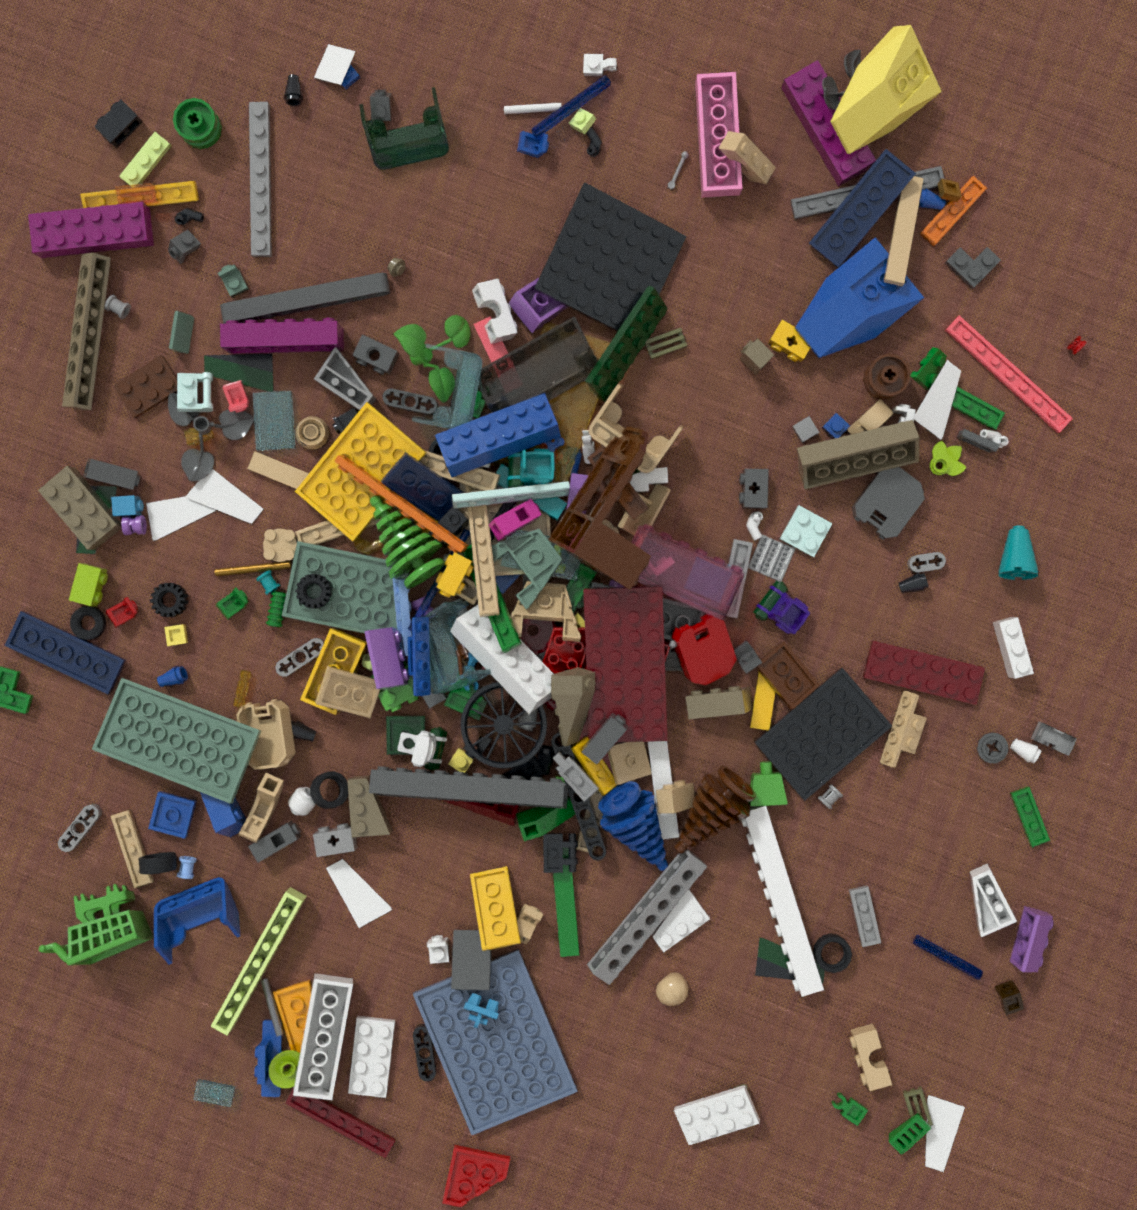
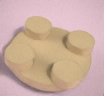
(279, 545)

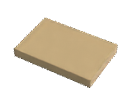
(348, 692)

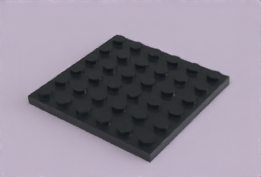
(607, 258)

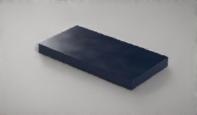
(421, 486)

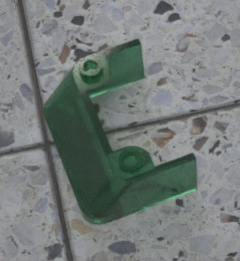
(407, 143)

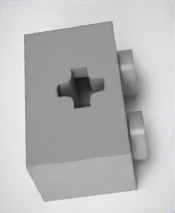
(325, 846)

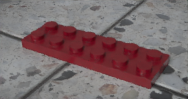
(924, 672)

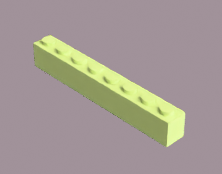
(258, 961)

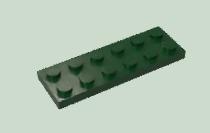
(626, 344)

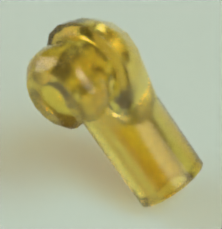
(367, 547)

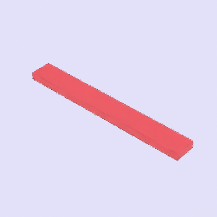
(1008, 374)

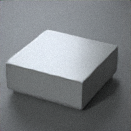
(805, 429)

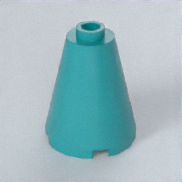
(1018, 556)

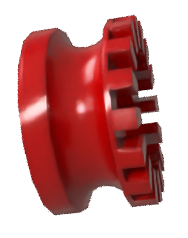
(1077, 345)

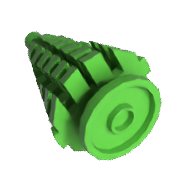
(405, 545)

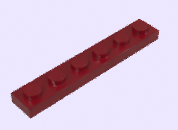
(343, 1123)

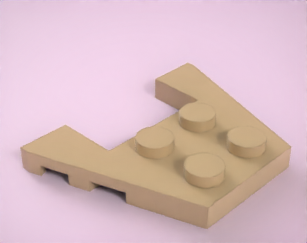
(550, 605)

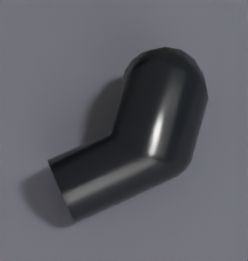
(595, 144)

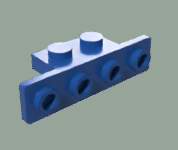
(419, 656)
(265, 1052)

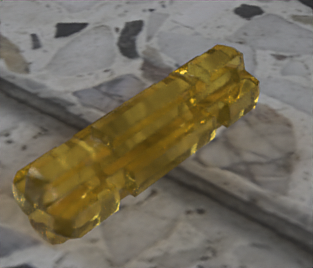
(242, 688)

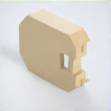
(276, 739)

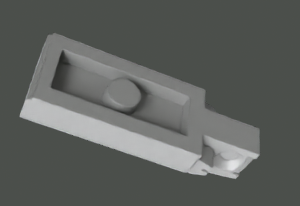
(575, 776)

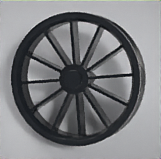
(503, 725)

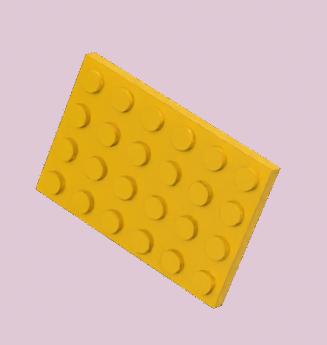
(371, 444)

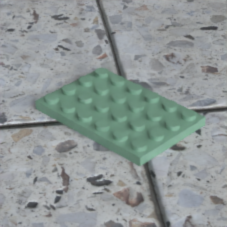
(360, 586)

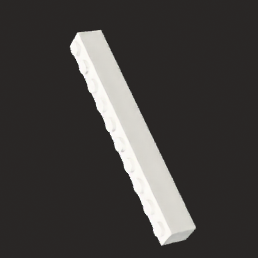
(783, 901)

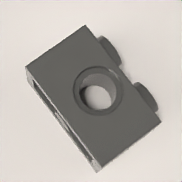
(367, 346)

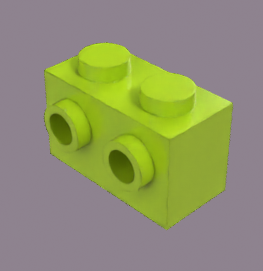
(88, 584)

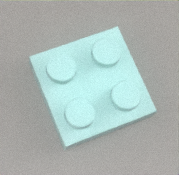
(805, 531)

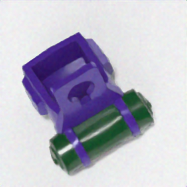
(782, 609)

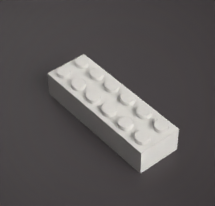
(517, 670)
(323, 1037)

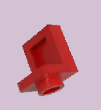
(122, 612)

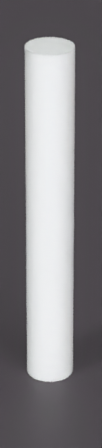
(531, 108)

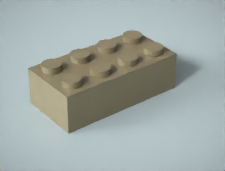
(80, 508)

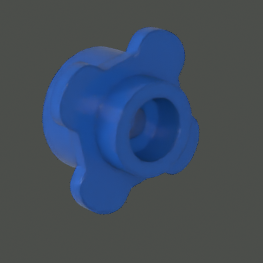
(552, 446)

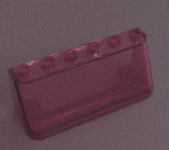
(688, 573)

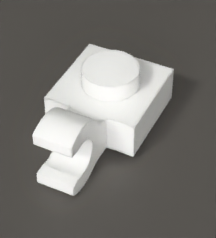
(595, 65)

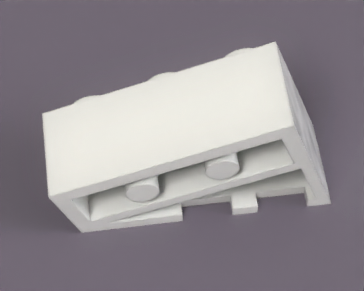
(989, 902)

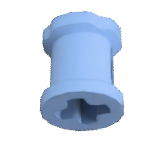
(186, 867)

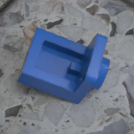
(532, 146)

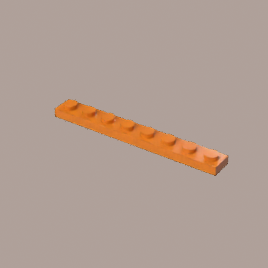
(407, 508)

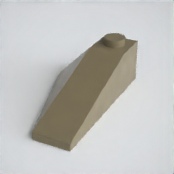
(573, 696)

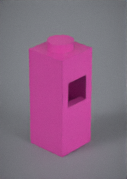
(515, 519)

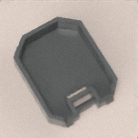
(894, 496)

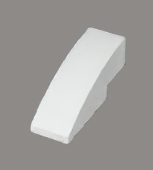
(642, 480)

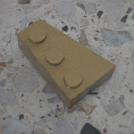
(719, 702)
(366, 811)

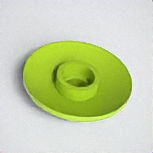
(284, 1077)

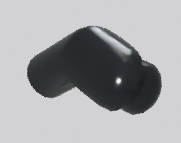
(187, 215)

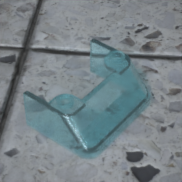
(465, 389)
(443, 658)

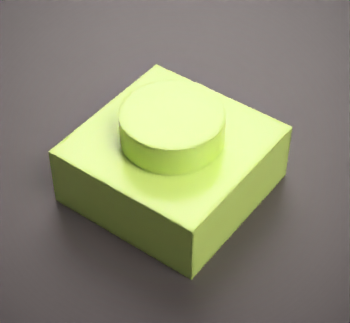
(582, 121)

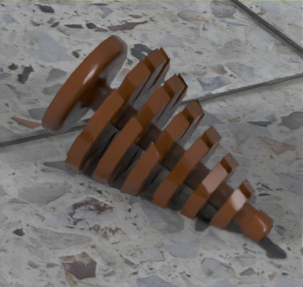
(715, 807)

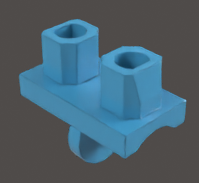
(490, 1011)

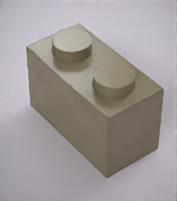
(755, 355)

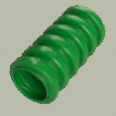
(276, 609)

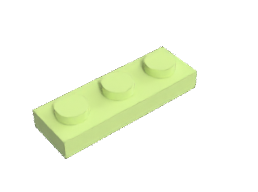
(145, 160)

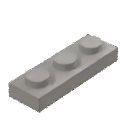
(864, 916)

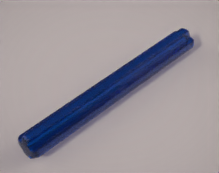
(571, 106)

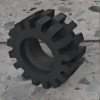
(302, 591)
(157, 600)

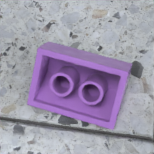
(387, 658)
(1031, 939)

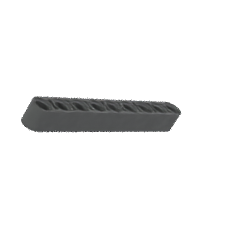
(306, 298)

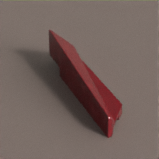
(499, 812)

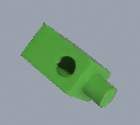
(767, 786)

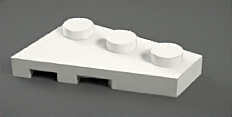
(680, 922)

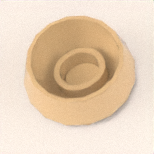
(308, 428)

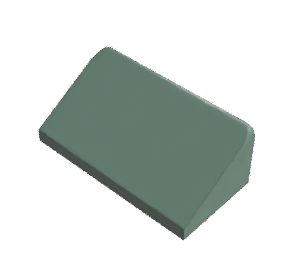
(181, 332)

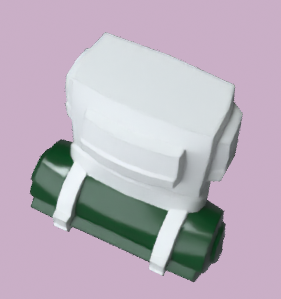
(427, 747)

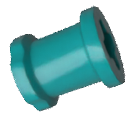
(268, 582)

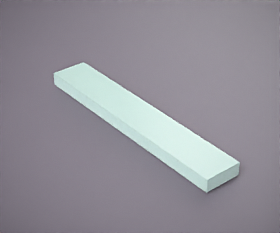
(510, 495)

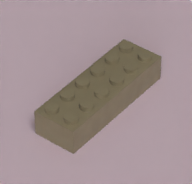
(858, 454)

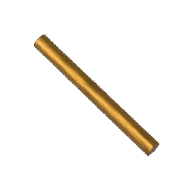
(253, 568)

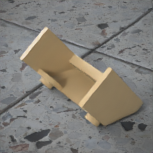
(605, 428)

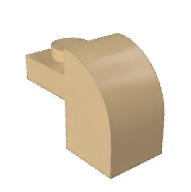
(872, 418)
(527, 921)

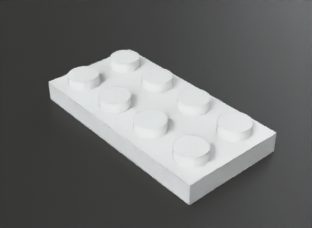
(371, 1056)
(717, 1115)

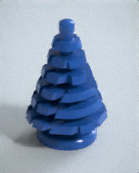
(634, 821)

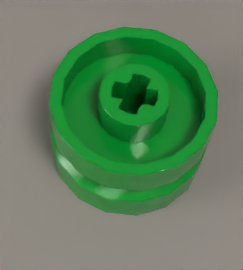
(197, 123)

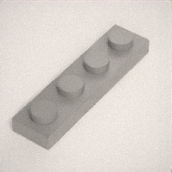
(739, 556)

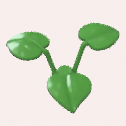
(413, 342)

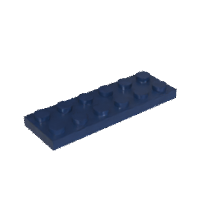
(862, 208)
(65, 652)

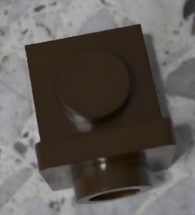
(1010, 997)

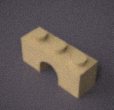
(741, 149)
(874, 1074)

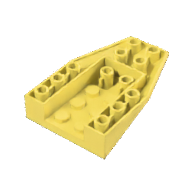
(885, 90)

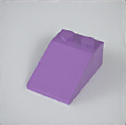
(534, 307)

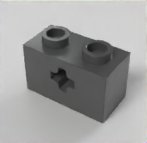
(759, 478)

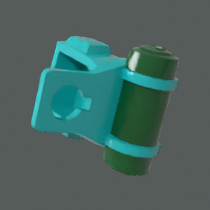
(531, 466)

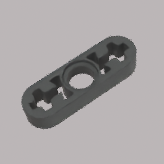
(395, 403)

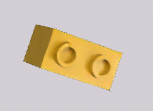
(780, 339)

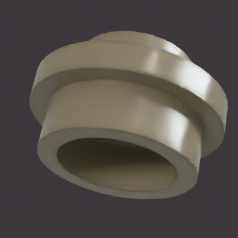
(396, 267)

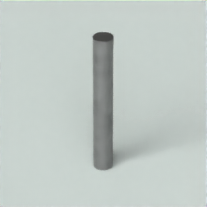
(272, 1007)

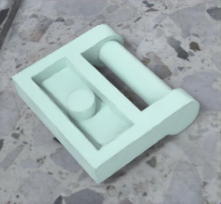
(187, 392)

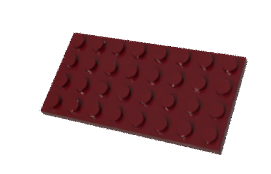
(628, 659)

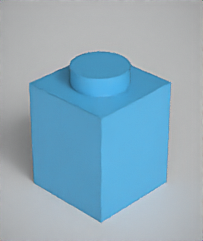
(127, 506)

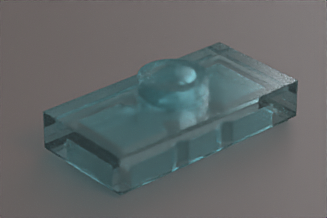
(214, 1093)

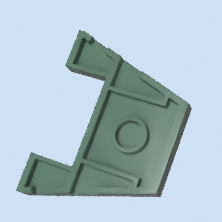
(535, 558)

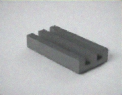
(978, 441)

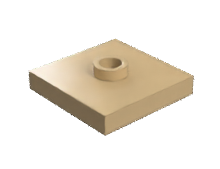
(629, 761)

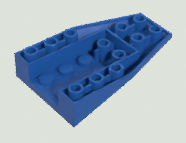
(855, 303)

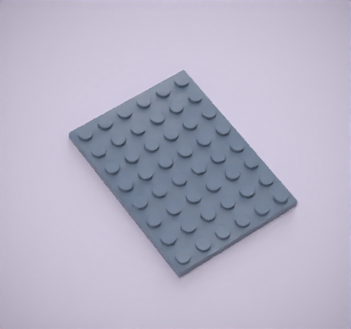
(499, 1065)

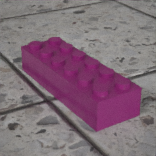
(807, 99)
(91, 229)
(281, 336)

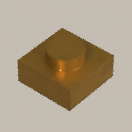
(949, 190)

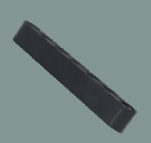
(578, 805)

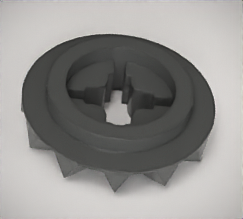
(994, 756)

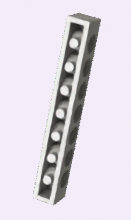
(646, 916)

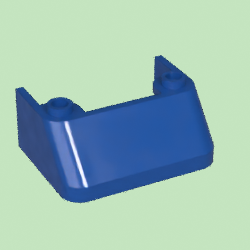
(192, 909)

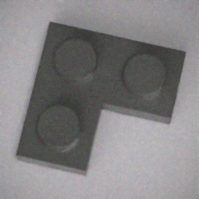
(972, 270)

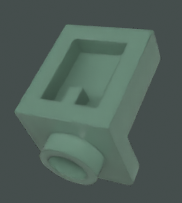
(233, 280)

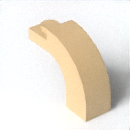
(263, 808)

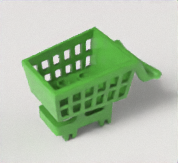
(81, 937)

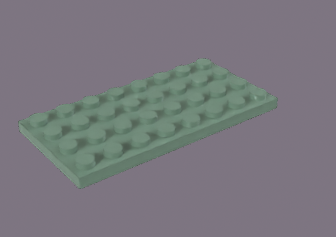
(176, 740)

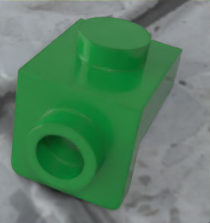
(232, 603)

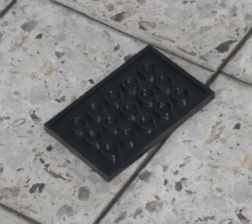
(823, 733)

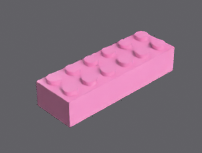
(715, 117)

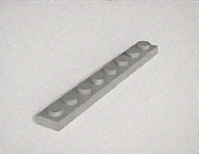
(260, 179)

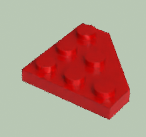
(472, 1174)

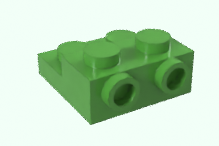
(392, 698)

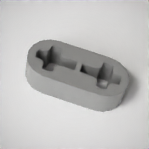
(925, 557)

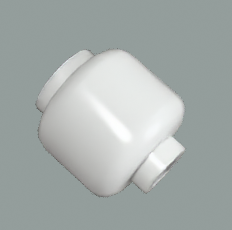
(301, 802)

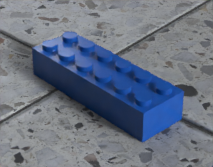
(498, 435)

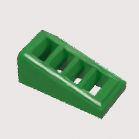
(902, 1143)

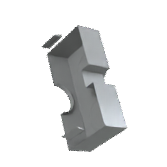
(1048, 735)

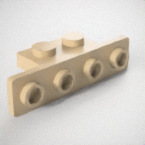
(654, 504)
(904, 731)

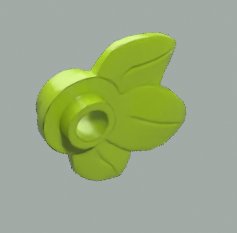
(948, 458)

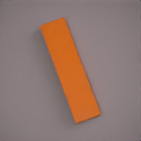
(953, 211)

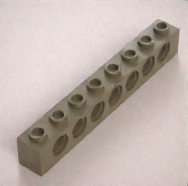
(86, 331)

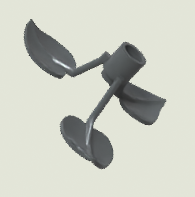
(829, 86)
(234, 427)

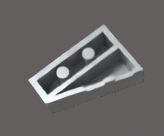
(343, 380)

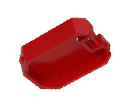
(707, 657)

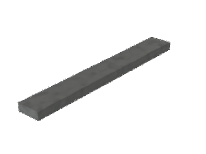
(830, 200)

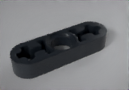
(421, 1066)

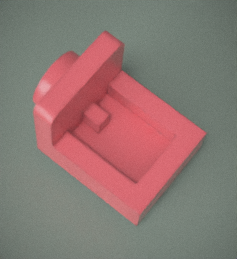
(236, 396)

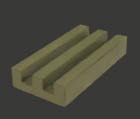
(681, 338)
(913, 1093)

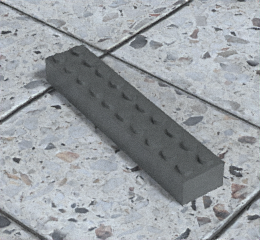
(469, 788)

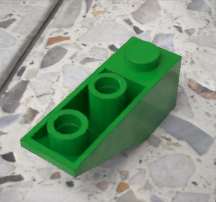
(541, 820)

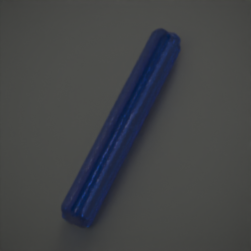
(947, 957)

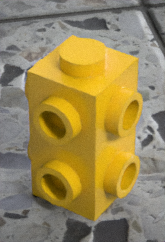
(452, 579)

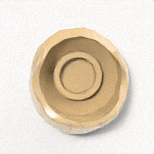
(672, 989)

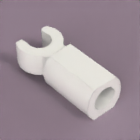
(588, 445)

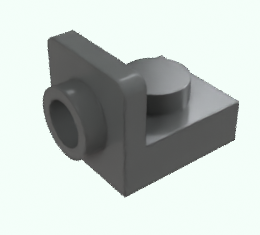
(747, 656)

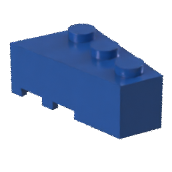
(225, 817)

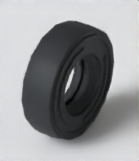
(79, 614)

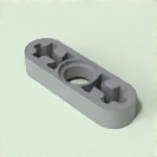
(286, 660)
(79, 819)

